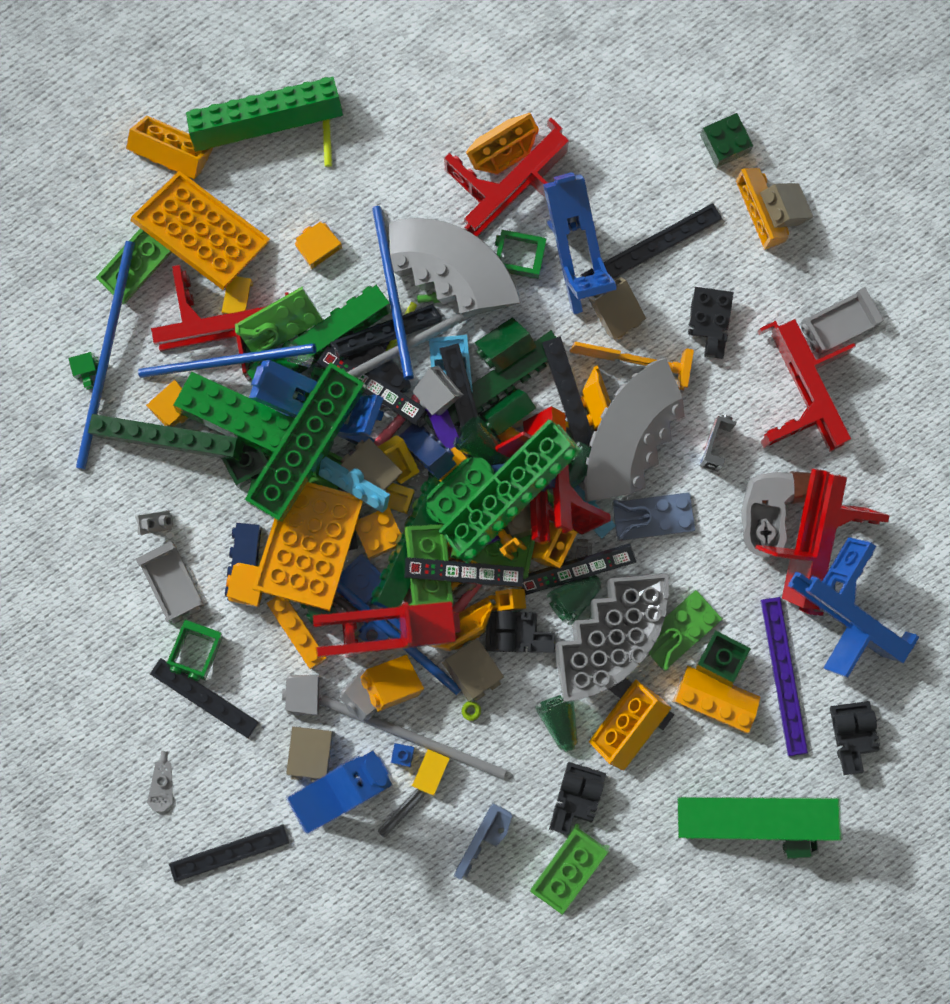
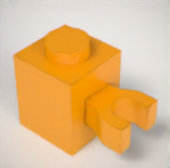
(509, 600)

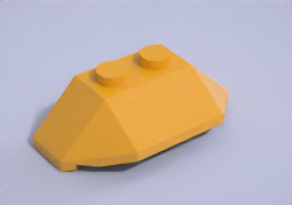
(504, 144)
(595, 397)
(472, 624)

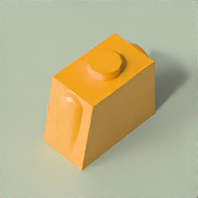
(317, 244)
(163, 406)
(241, 584)

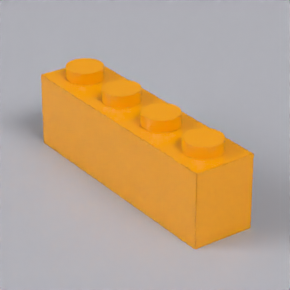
(296, 631)

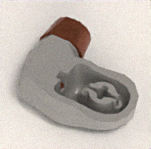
(765, 507)

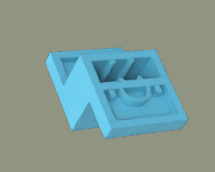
(439, 342)

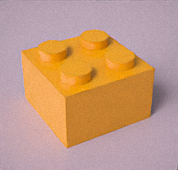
(378, 533)

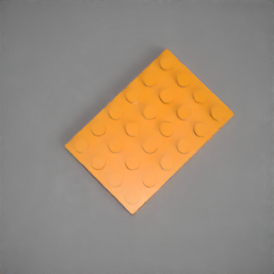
(200, 230)
(309, 547)

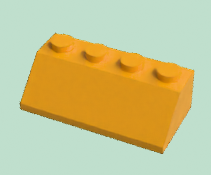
(166, 146)
(751, 183)
(716, 700)
(629, 725)

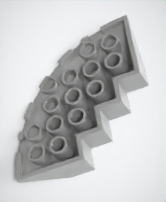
(453, 263)
(632, 431)
(615, 636)

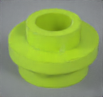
(476, 706)

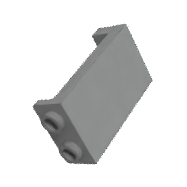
(841, 322)
(170, 582)

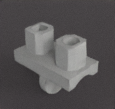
(154, 522)

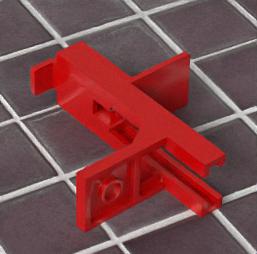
(496, 197)
(196, 330)
(803, 370)
(569, 509)
(818, 526)
(419, 627)

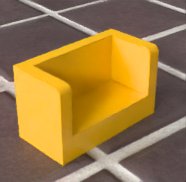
(237, 295)
(400, 455)
(400, 497)
(430, 772)

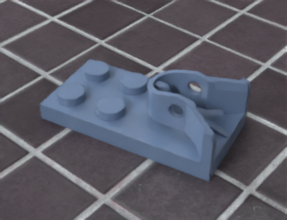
(653, 516)
(488, 831)

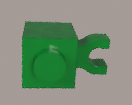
(83, 367)

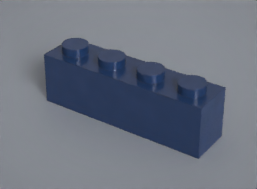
(428, 450)
(245, 546)

